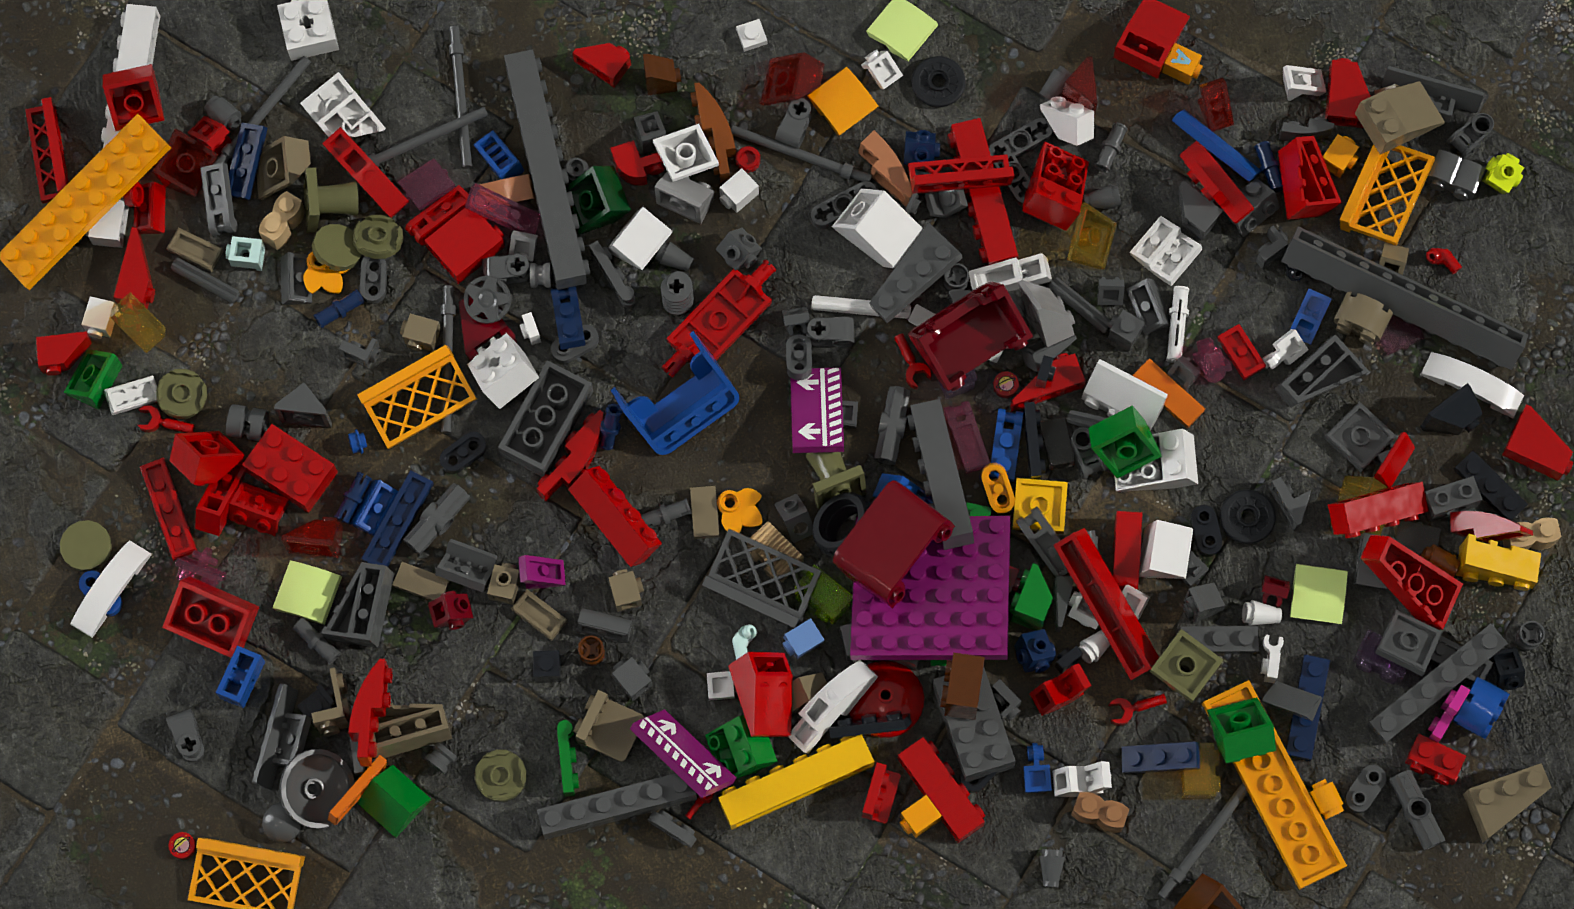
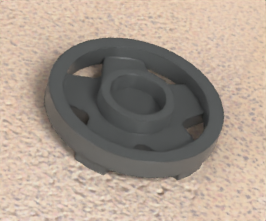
(487, 299)

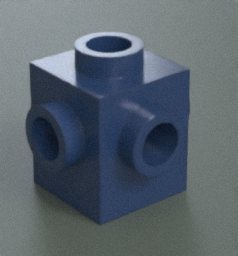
(920, 147)
(1035, 651)

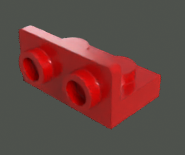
(257, 508)
(1435, 759)
(881, 794)

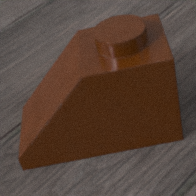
(660, 74)

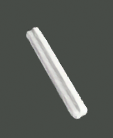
(851, 306)

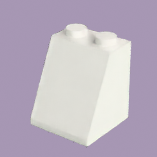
(878, 226)

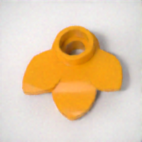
(322, 276)
(744, 510)

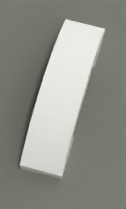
(1484, 385)
(108, 587)

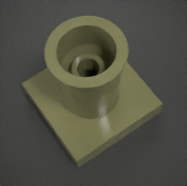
(327, 199)
(834, 477)
(1191, 654)

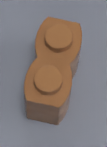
(1094, 810)

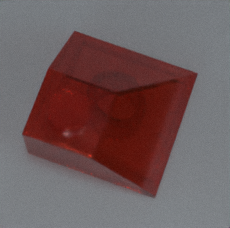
(791, 78)
(315, 538)

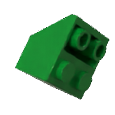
(1034, 602)
(738, 750)

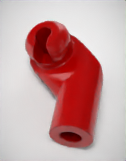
(1443, 257)

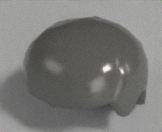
(279, 825)

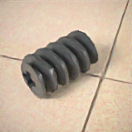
(677, 293)

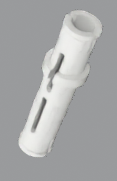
(1179, 296)

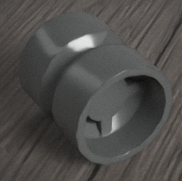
(239, 419)

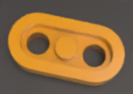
(998, 487)

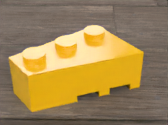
(1498, 564)

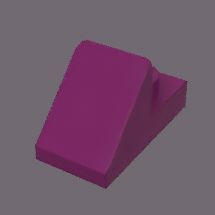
(541, 572)

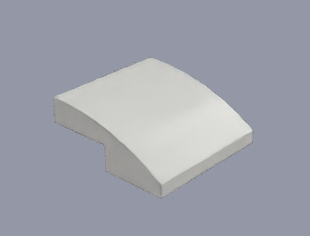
(1165, 251)

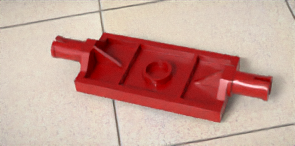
(721, 316)

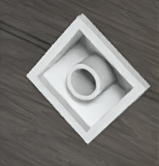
(639, 239)
(1165, 550)

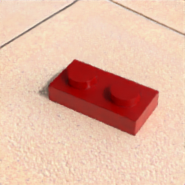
(1241, 352)

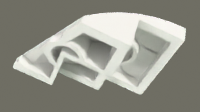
(340, 106)

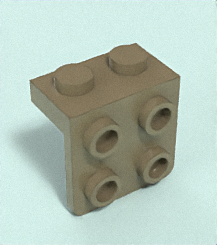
(334, 719)
(607, 727)

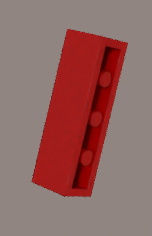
(1378, 508)
(615, 516)
(936, 782)

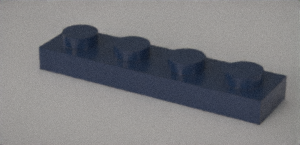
(398, 520)
(1303, 731)

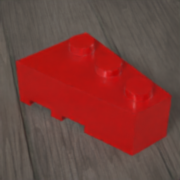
(1306, 180)

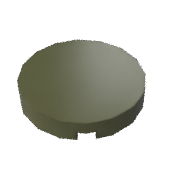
(377, 237)
(335, 247)
(181, 394)
(85, 545)
(500, 775)

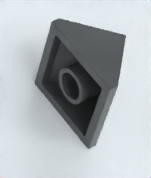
(302, 408)

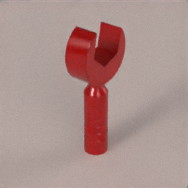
(914, 368)
(167, 423)
(1137, 706)

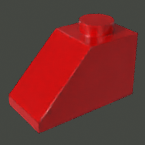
(604, 61)
(61, 351)

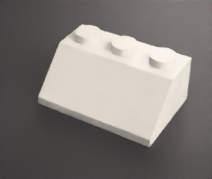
(1117, 390)

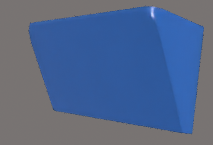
(374, 507)

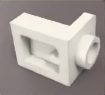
(882, 68)

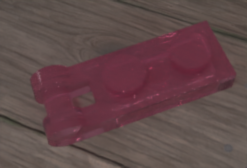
(967, 437)

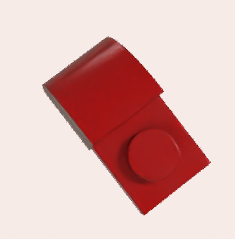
(632, 167)
(1060, 690)

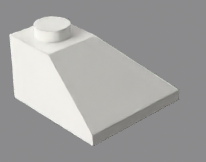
(685, 152)

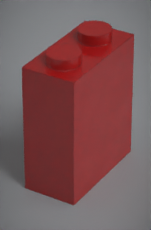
(464, 243)

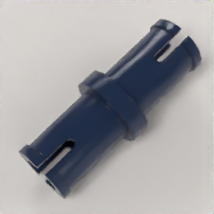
(1269, 165)
(339, 308)
(610, 427)
(352, 498)

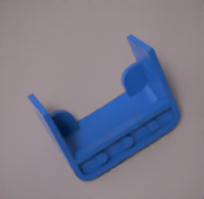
(686, 408)

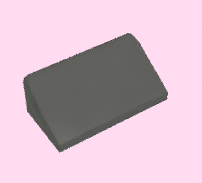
(292, 285)
(1149, 305)
(1292, 700)

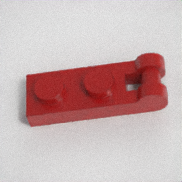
(437, 214)

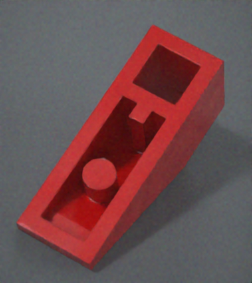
(135, 273)
(1066, 379)
(213, 507)

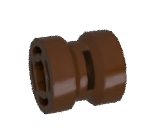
(588, 647)

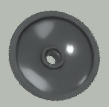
(330, 781)

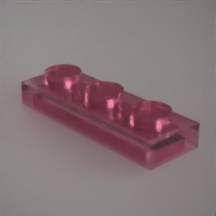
(502, 210)

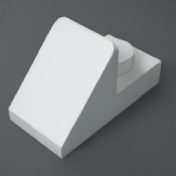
(1302, 81)

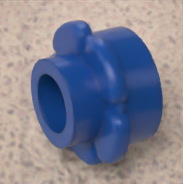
(357, 442)

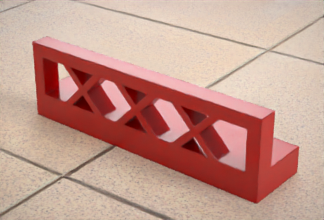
(55, 148)
(960, 179)

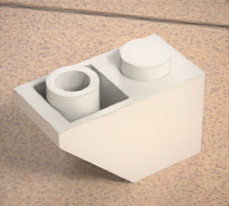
(1069, 120)

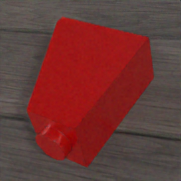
(1345, 93)
(1538, 446)

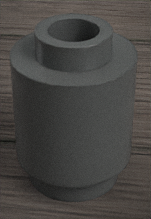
(223, 112)

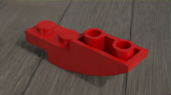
(365, 172)
(581, 450)
(368, 706)

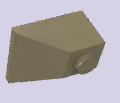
(281, 165)

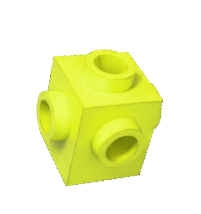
(1503, 173)

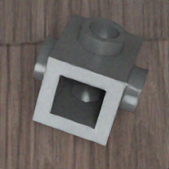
(739, 249)

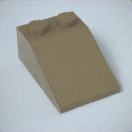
(1398, 116)

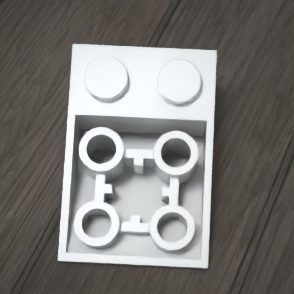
(1172, 470)

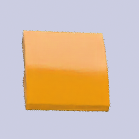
(842, 101)

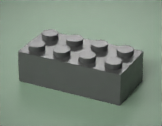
(545, 419)
(981, 743)

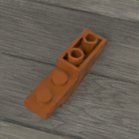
(715, 128)

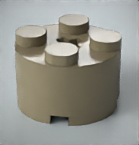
(1362, 317)

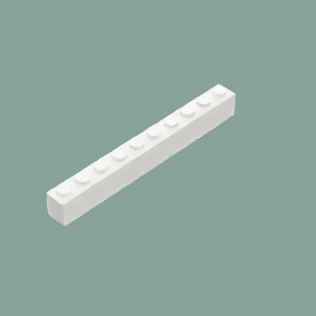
(135, 50)

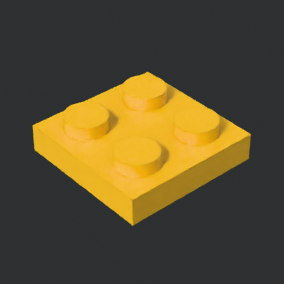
(1047, 496)

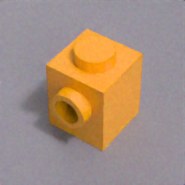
(1341, 155)

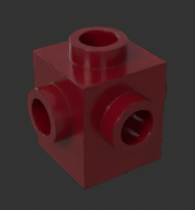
(450, 610)

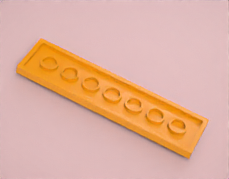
(83, 201)
(1285, 805)

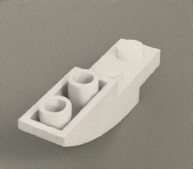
(832, 700)

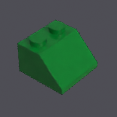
(1124, 442)
(1242, 730)

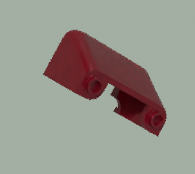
(970, 333)
(890, 542)

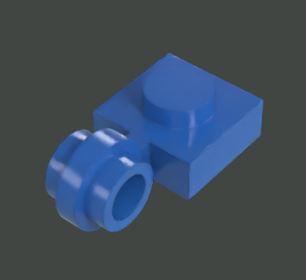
(1036, 777)

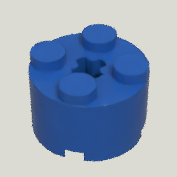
(1481, 707)

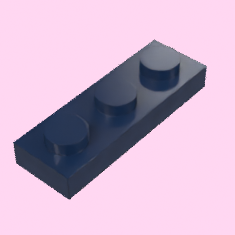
(246, 160)
(1160, 757)

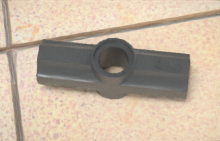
(892, 425)
(436, 518)
(1424, 825)

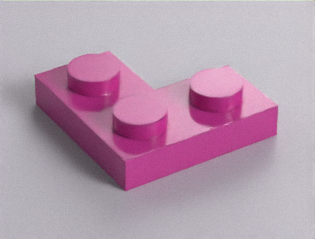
(1450, 706)

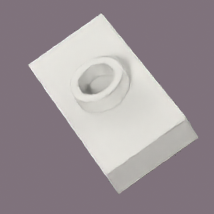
(131, 395)

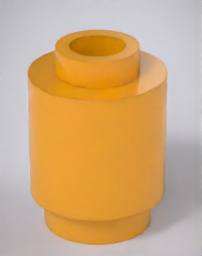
(1326, 799)

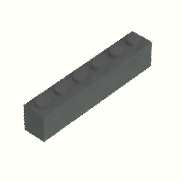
(940, 469)
(1437, 683)
(614, 805)

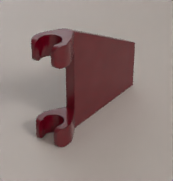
(478, 333)

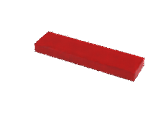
(168, 508)

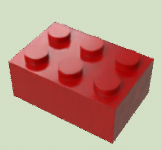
(290, 468)
(210, 616)

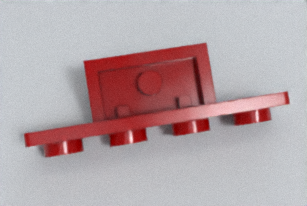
(1215, 182)

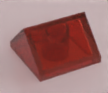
(1081, 86)
(182, 164)

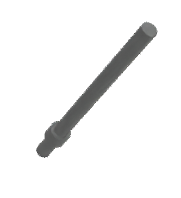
(456, 51)
(428, 136)
(228, 150)
(846, 171)
(448, 311)
(1178, 874)

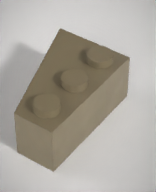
(411, 728)
(1504, 798)

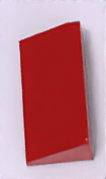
(150, 216)
(1395, 460)

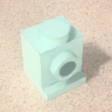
(243, 245)

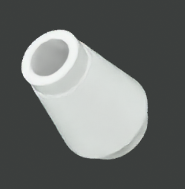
(1259, 613)
(1094, 647)

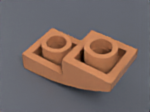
(514, 188)

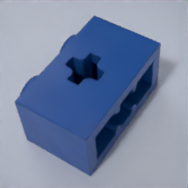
(240, 677)

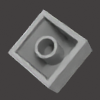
(684, 197)
(1046, 313)

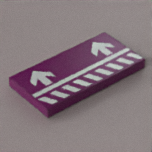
(817, 412)
(683, 753)

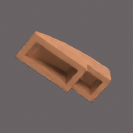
(886, 167)

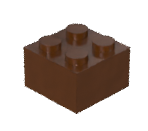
(964, 680)

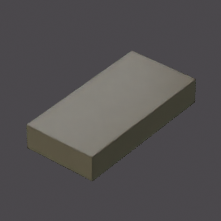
(194, 249)
(704, 512)
(420, 582)
(539, 615)

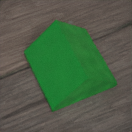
(93, 375)
(393, 800)

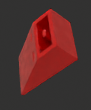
(1150, 36)
(1056, 187)
(764, 692)

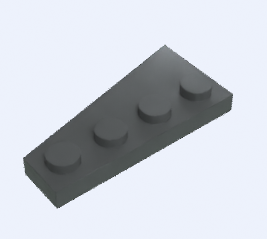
(918, 269)

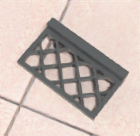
(757, 600)

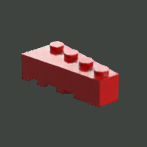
(1413, 580)

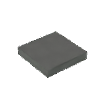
(1360, 436)
(1408, 642)

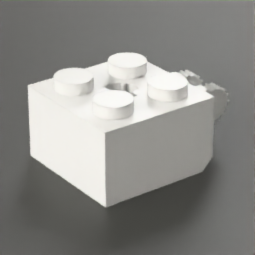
(312, 41)
(502, 370)

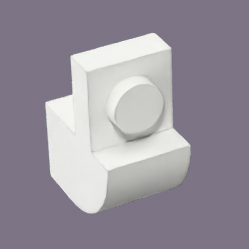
(1074, 779)

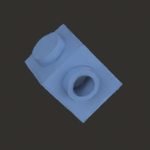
(802, 639)

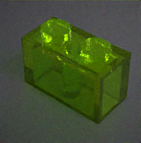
(828, 598)

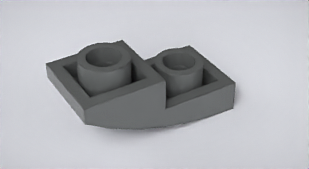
(1316, 127)

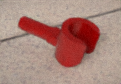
(699, 802)

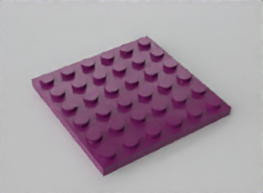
(950, 603)

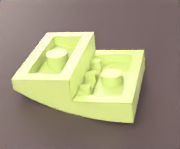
(902, 28)
(307, 592)
(1318, 593)

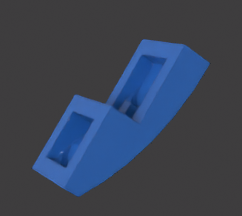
(1310, 315)

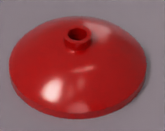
(904, 690)

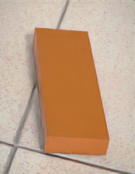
(1178, 401)
(356, 791)

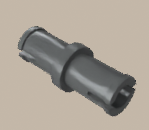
(1111, 147)
(667, 513)
(316, 641)

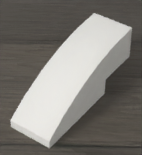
(1009, 272)

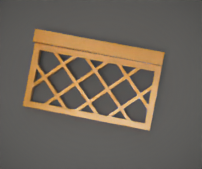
(1364, 189)
(405, 378)
(243, 854)

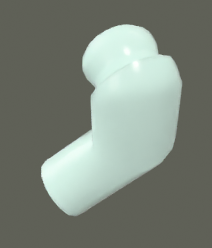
(742, 639)

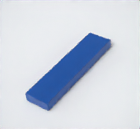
(1216, 145)

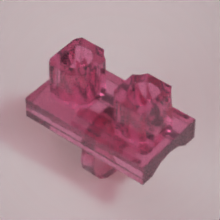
(1211, 360)
(190, 567)

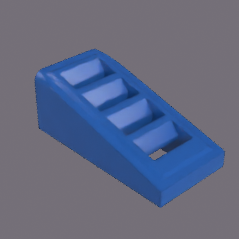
(508, 168)

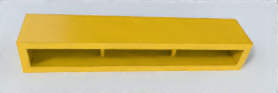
(795, 781)

